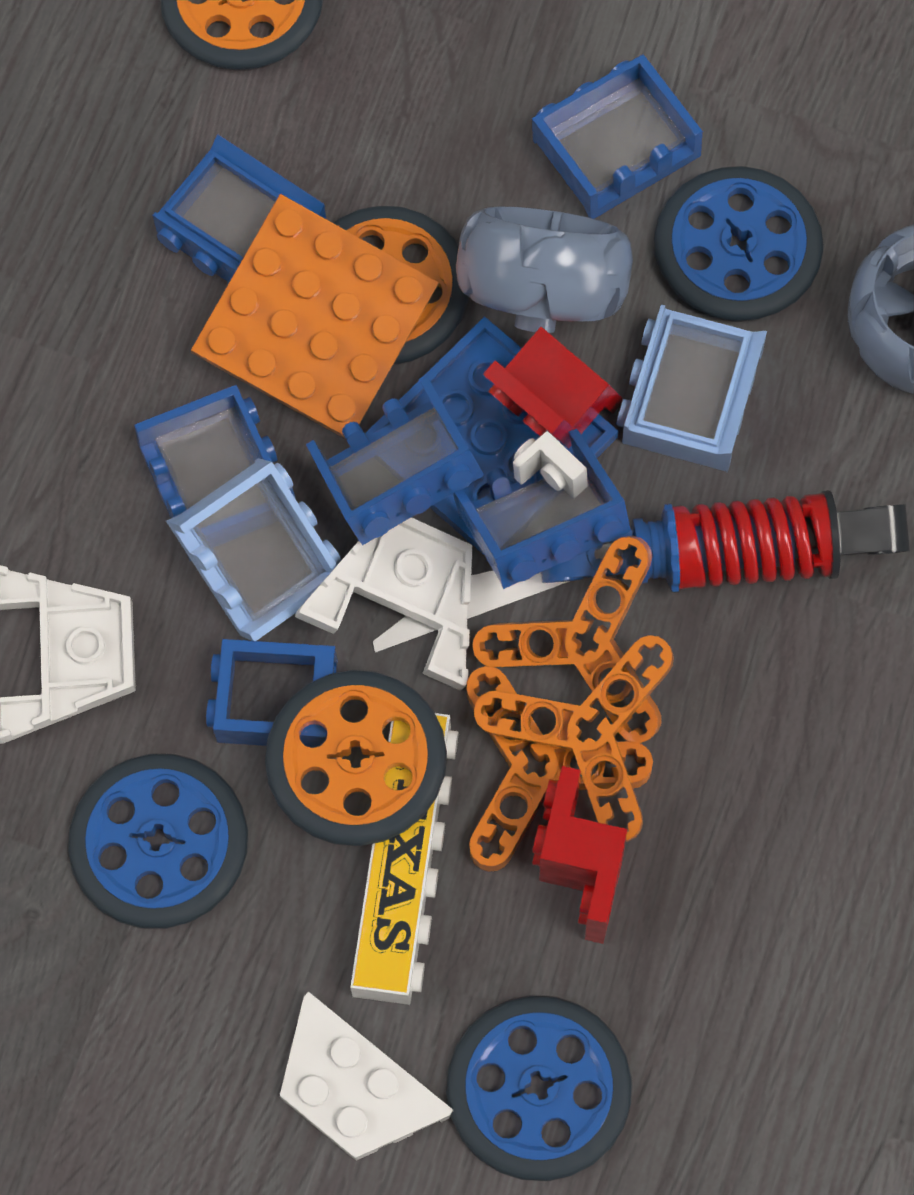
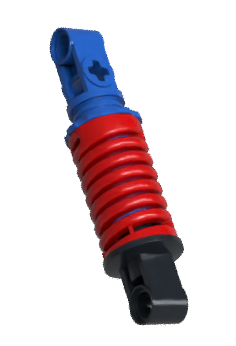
(751, 538)

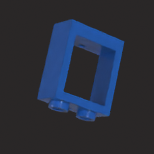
(222, 671)

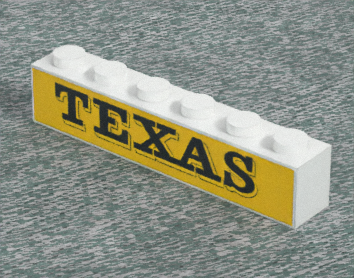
(397, 892)

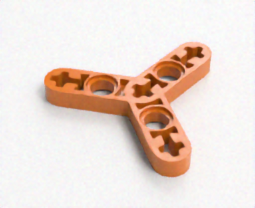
(564, 633)
(567, 731)
(530, 786)

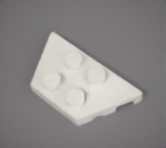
(352, 1086)

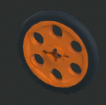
(239, 48)
(403, 227)
(390, 810)

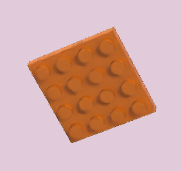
(314, 316)

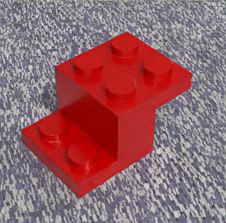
(551, 388)
(579, 853)

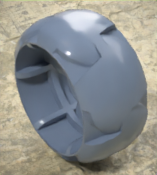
(543, 265)
(876, 298)

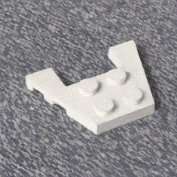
(415, 574)
(83, 650)

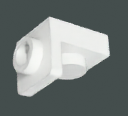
(557, 465)

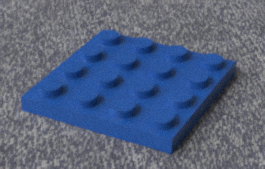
(483, 421)

